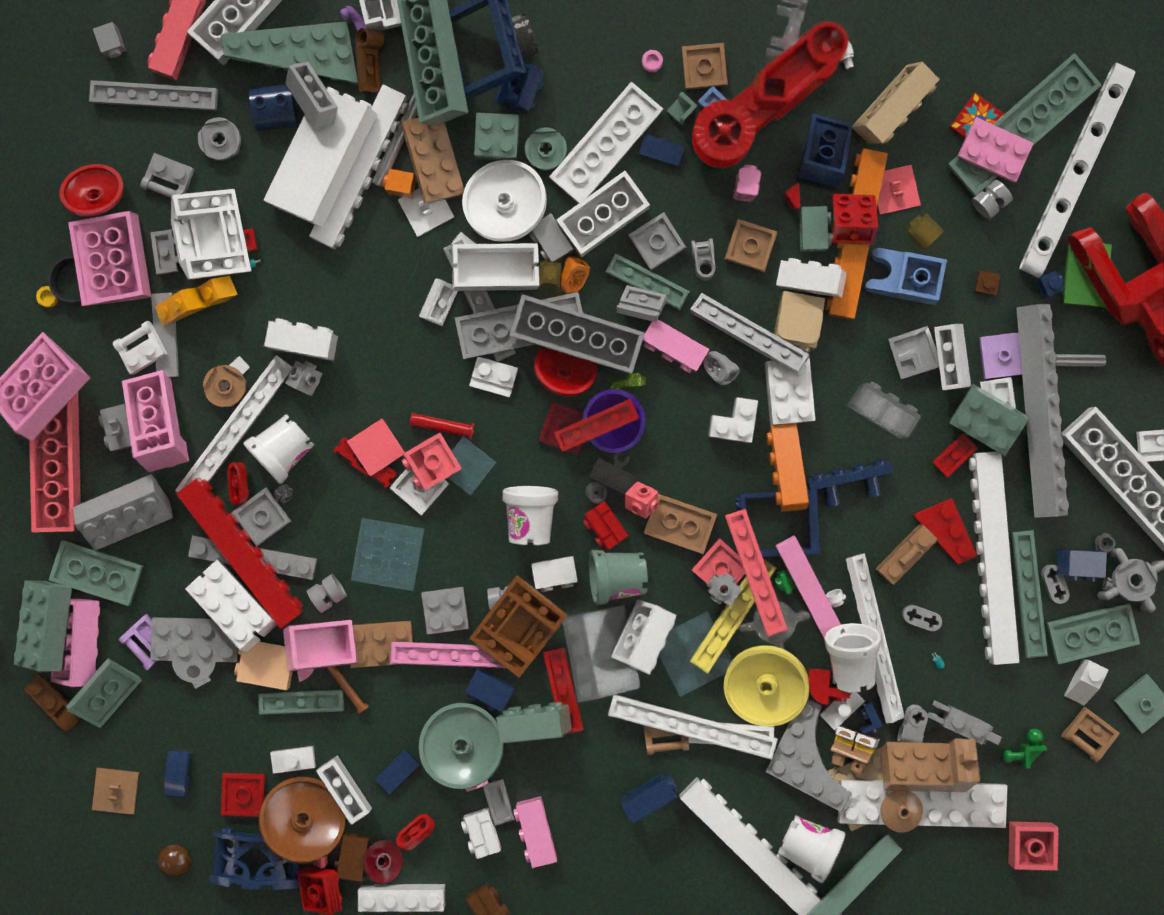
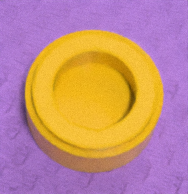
(46, 297)

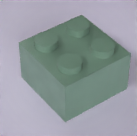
(496, 136)

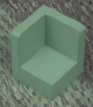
(682, 109)

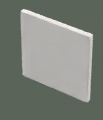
(425, 216)

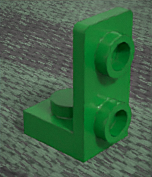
(784, 581)

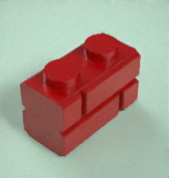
(605, 525)

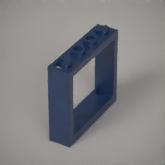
(507, 40)

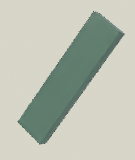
(644, 279)
(301, 701)

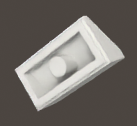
(438, 302)

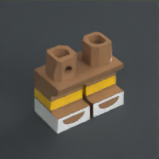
(853, 745)

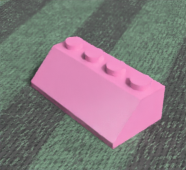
(80, 644)

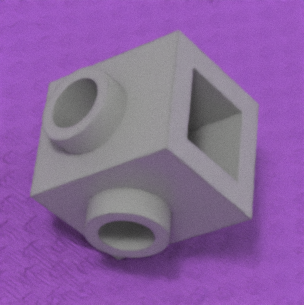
(304, 377)
(730, 592)

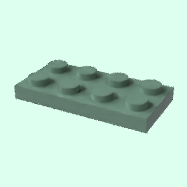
(96, 572)
(1093, 633)

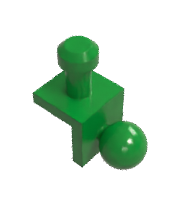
(1028, 752)

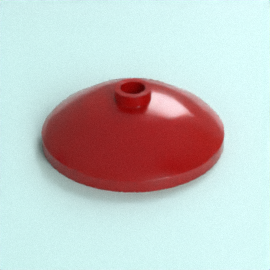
(91, 190)
(578, 372)

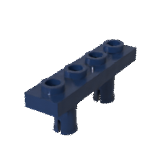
(839, 476)

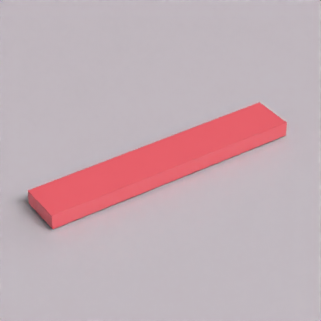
(756, 573)

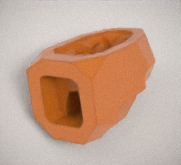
(574, 275)

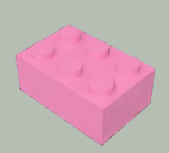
(319, 645)

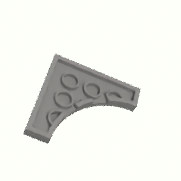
(799, 760)

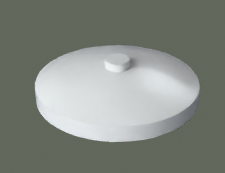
(504, 200)

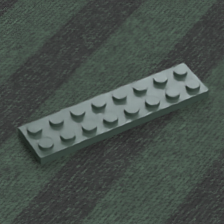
(1035, 114)

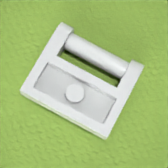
(142, 354)

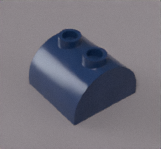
(520, 92)
(272, 107)

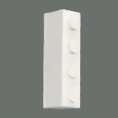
(401, 897)

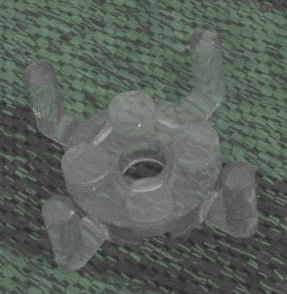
(792, 30)
(777, 639)

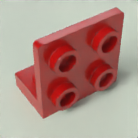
(854, 219)

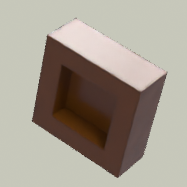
(987, 283)

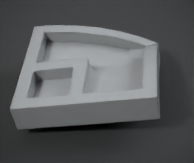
(914, 352)

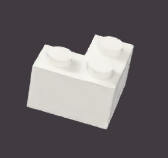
(740, 426)

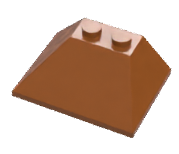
(518, 626)

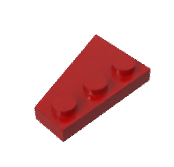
(949, 529)

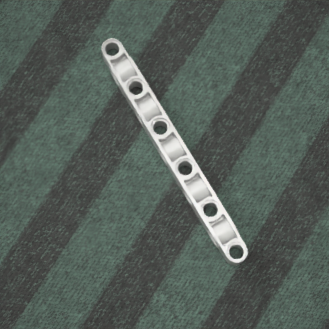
(1084, 157)

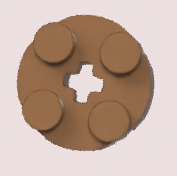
(213, 389)

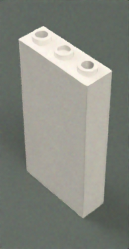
(320, 161)

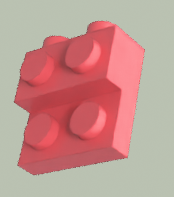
(430, 462)

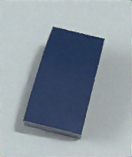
(176, 774)

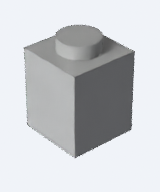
(109, 40)

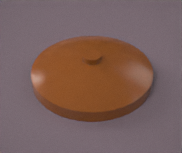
(301, 820)

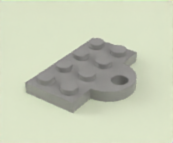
(189, 644)

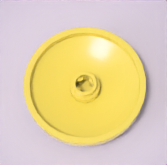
(766, 686)

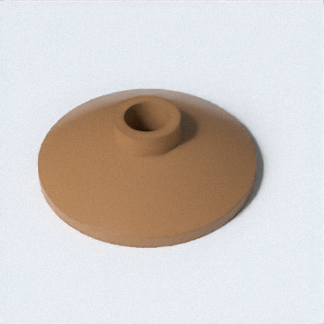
(892, 807)

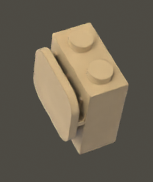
(799, 320)

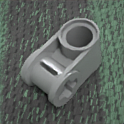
(703, 255)
(913, 729)

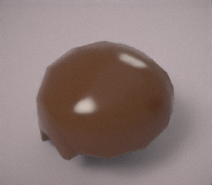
(174, 860)

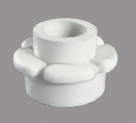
(836, 597)

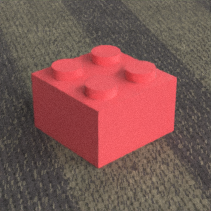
(1033, 845)

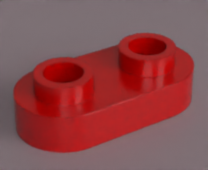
(237, 483)
(415, 832)

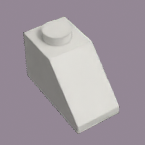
(1086, 681)

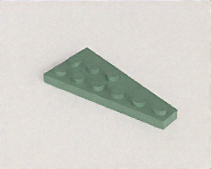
(322, 45)

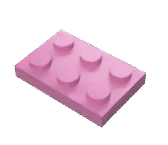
(995, 150)

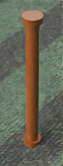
(347, 689)

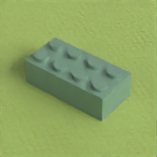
(42, 625)

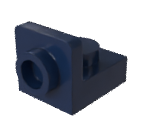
(869, 714)

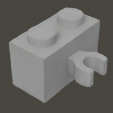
(116, 427)

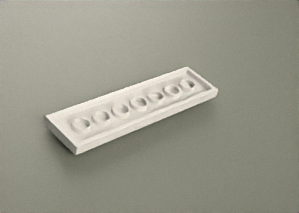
(979, 807)

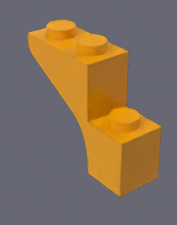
(195, 299)

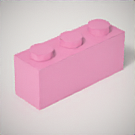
(674, 346)
(535, 832)

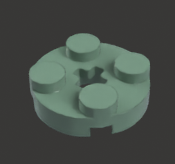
(537, 141)

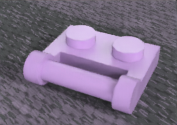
(143, 631)

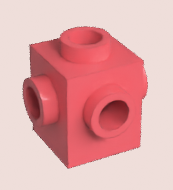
(641, 500)

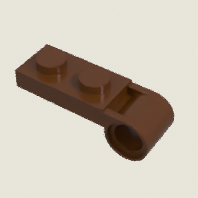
(367, 45)
(51, 702)

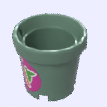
(616, 575)

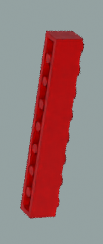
(240, 552)

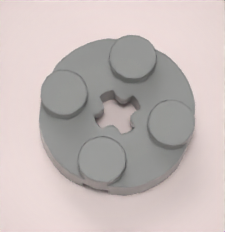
(229, 146)

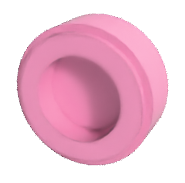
(652, 61)

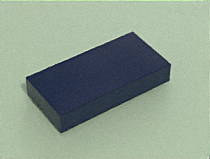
(661, 150)
(397, 771)

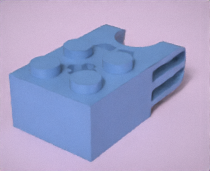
(903, 271)

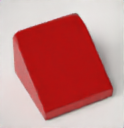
(793, 197)

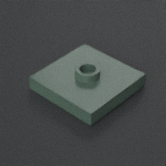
(1142, 703)

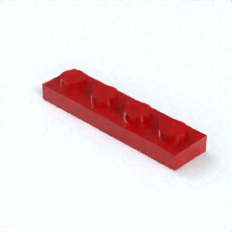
(596, 425)
(562, 684)

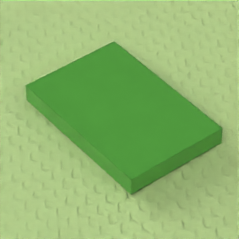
(1077, 284)

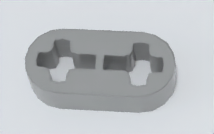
(1050, 585)
(923, 613)

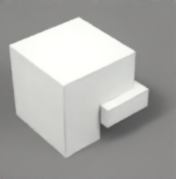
(380, 14)

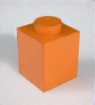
(400, 183)

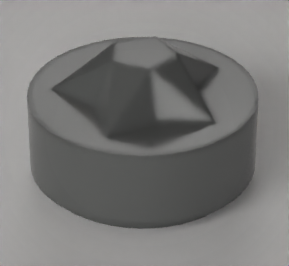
(596, 492)

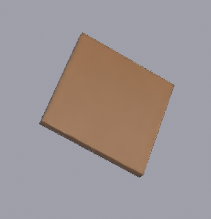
(115, 791)

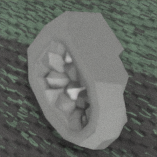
(720, 368)

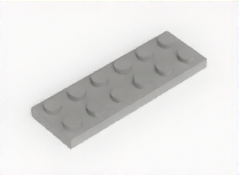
(490, 330)

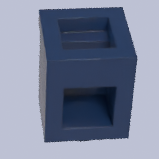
(1050, 284)

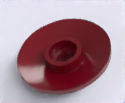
(390, 864)

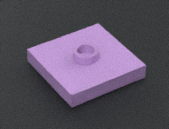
(1000, 355)

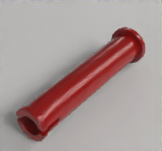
(442, 425)

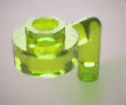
(633, 381)

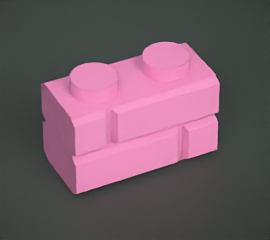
(747, 183)

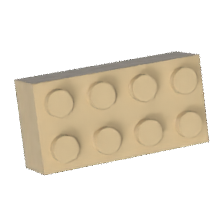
(895, 103)

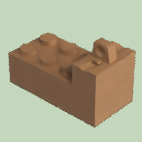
(930, 766)

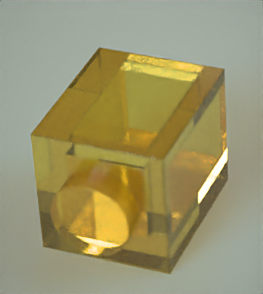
(925, 230)
(550, 274)

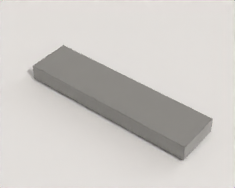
(168, 337)

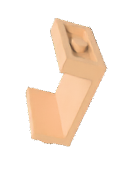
(264, 666)

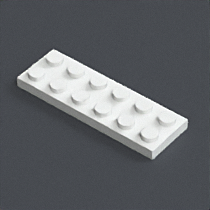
(606, 143)

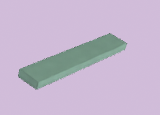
(1029, 594)
(858, 877)

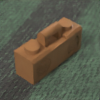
(906, 554)

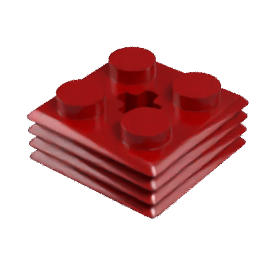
(319, 890)

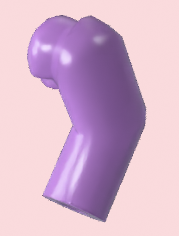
(350, 12)

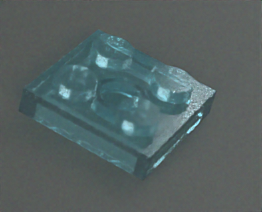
(474, 465)

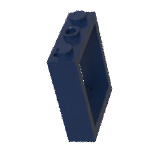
(812, 520)

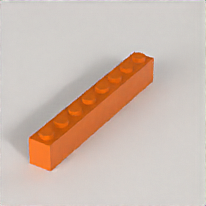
(853, 257)

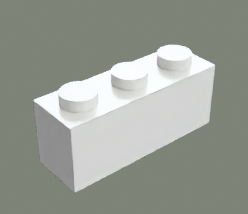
(811, 277)
(952, 356)
(344, 789)

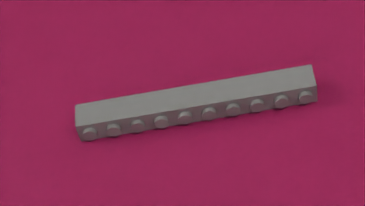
(1042, 410)

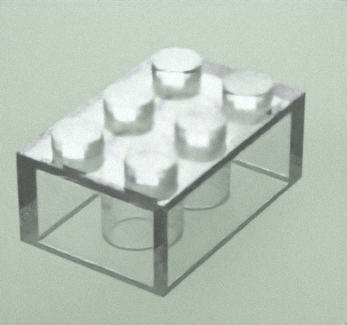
(884, 410)

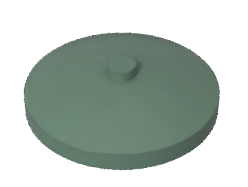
(460, 746)

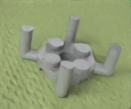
(1122, 583)

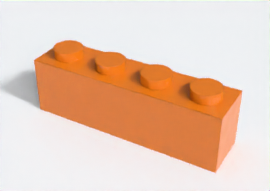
(788, 467)

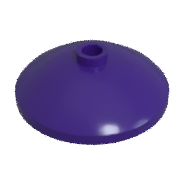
(623, 436)

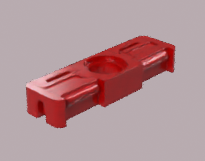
(384, 476)

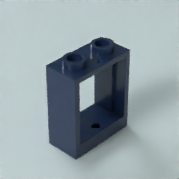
(649, 797)

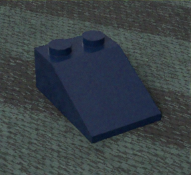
(825, 151)

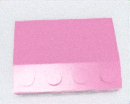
(110, 259)
(38, 386)

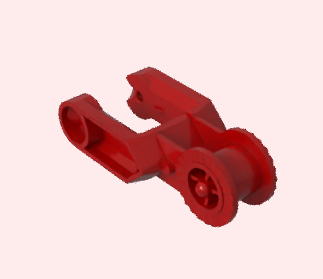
(729, 126)
(1142, 297)

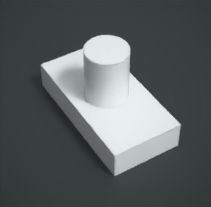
(838, 712)
(293, 759)

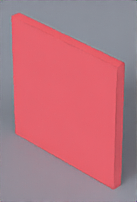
(898, 190)
(376, 447)

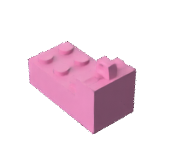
(154, 422)

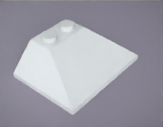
(209, 234)

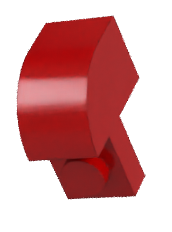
(820, 687)

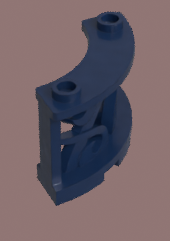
(228, 876)

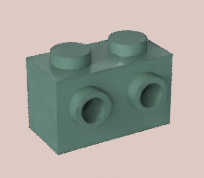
(814, 229)

